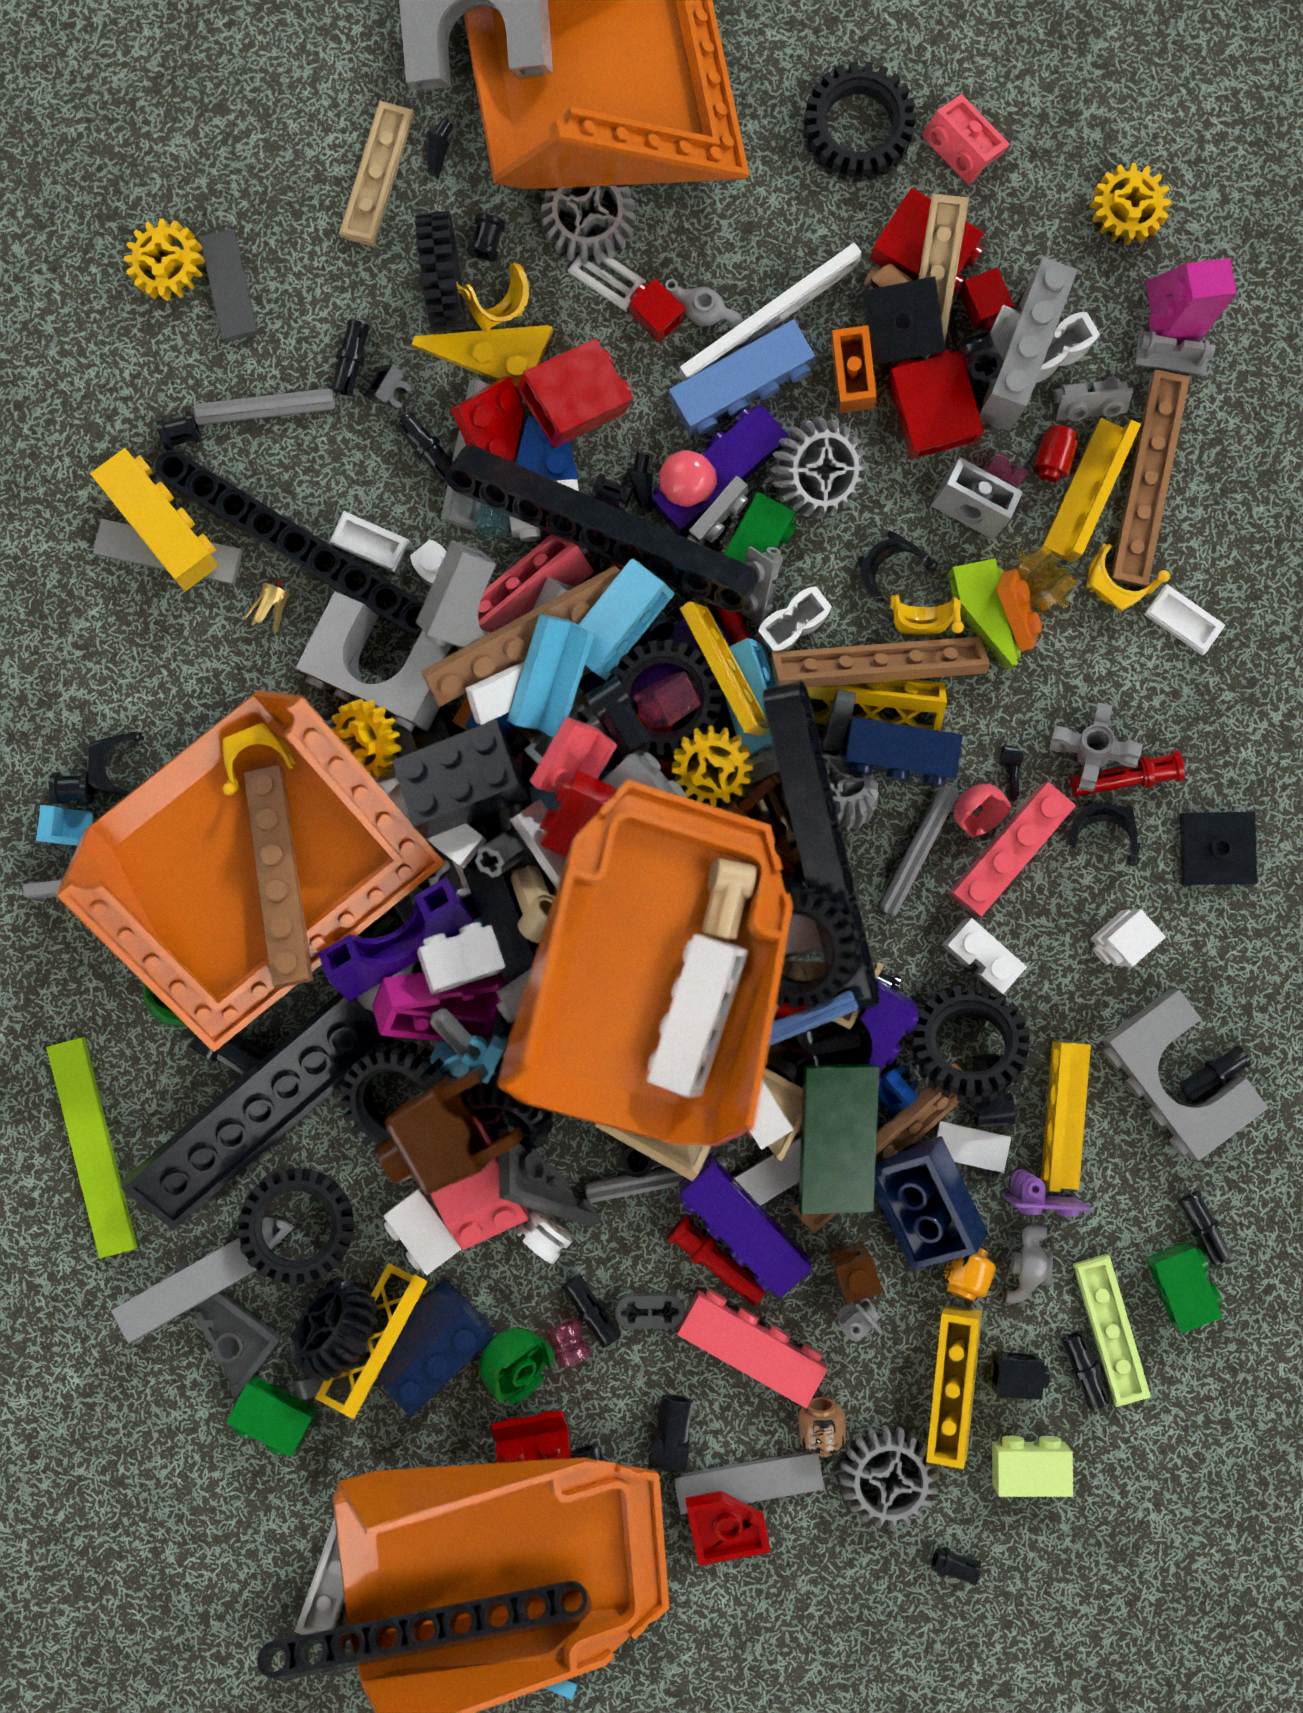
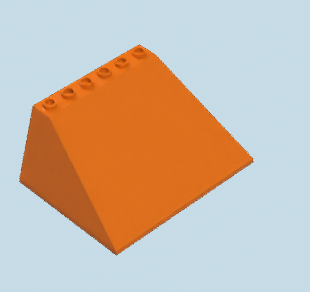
(629, 99)
(176, 872)

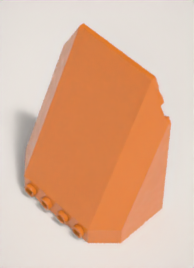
(610, 963)
(491, 1531)

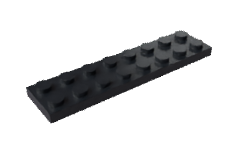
(254, 1111)

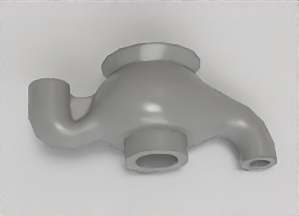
(703, 305)
(1030, 1264)

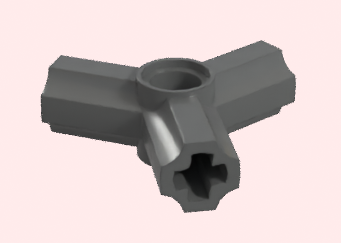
(507, 847)

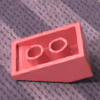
(474, 1206)

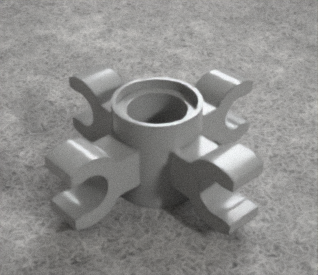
(1098, 733)

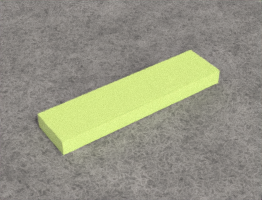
(1111, 1330)

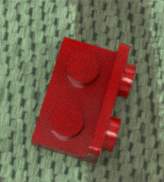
(532, 1438)

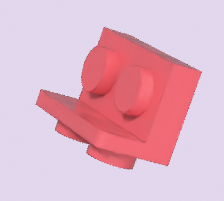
(964, 138)
(573, 748)

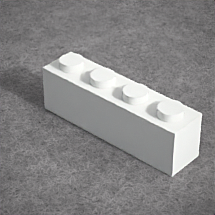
(696, 1015)

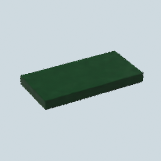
(838, 1138)

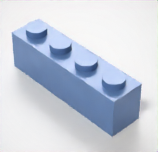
(742, 378)

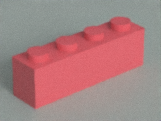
(520, 586)
(1011, 849)
(752, 1347)

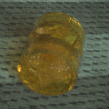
(1045, 580)

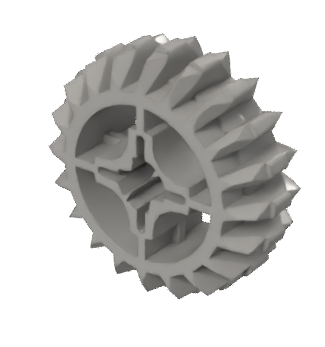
(612, 228)
(816, 438)
(853, 793)
(917, 1487)

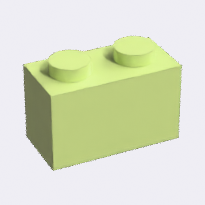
(1032, 1467)

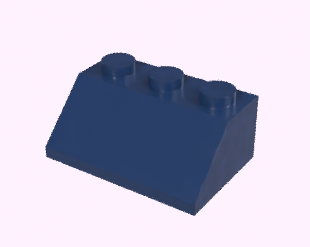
(901, 751)
(928, 1204)
(433, 1347)

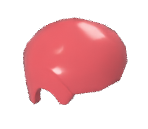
(687, 478)
(994, 810)

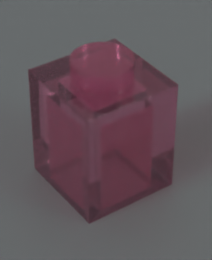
(667, 700)

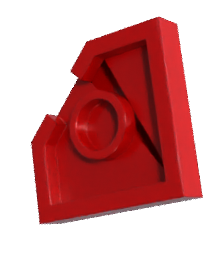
(492, 418)
(725, 1528)

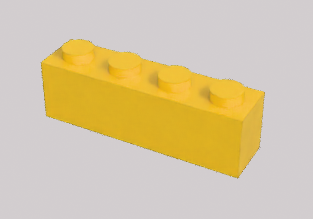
(154, 518)
(954, 1386)

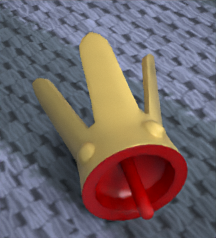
(270, 596)

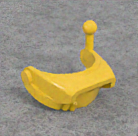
(510, 306)
(1111, 593)
(907, 617)
(254, 735)

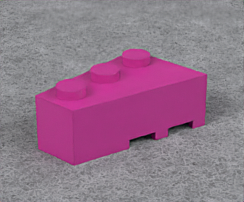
(1190, 299)
(406, 1006)

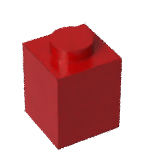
(984, 298)
(656, 309)

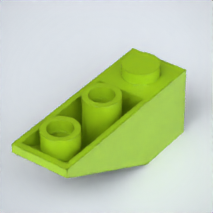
(982, 608)

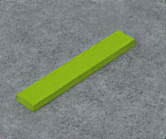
(92, 1147)

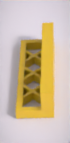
(1090, 489)
(902, 695)
(1065, 1115)
(384, 1346)

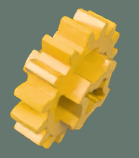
(1138, 191)
(166, 261)
(367, 735)
(701, 777)

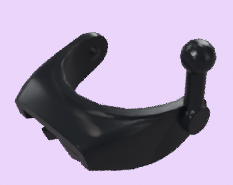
(886, 547)
(96, 762)
(1115, 814)

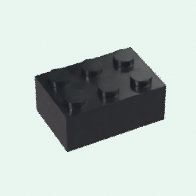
(460, 779)

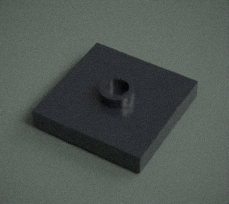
(904, 320)
(1218, 848)

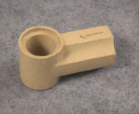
(729, 887)
(533, 901)

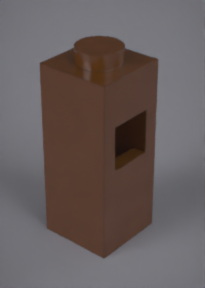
(855, 1272)

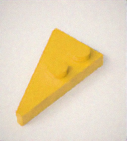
(490, 353)

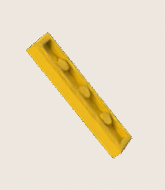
(725, 669)

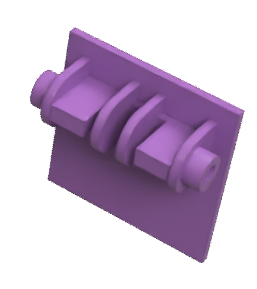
(1029, 1196)

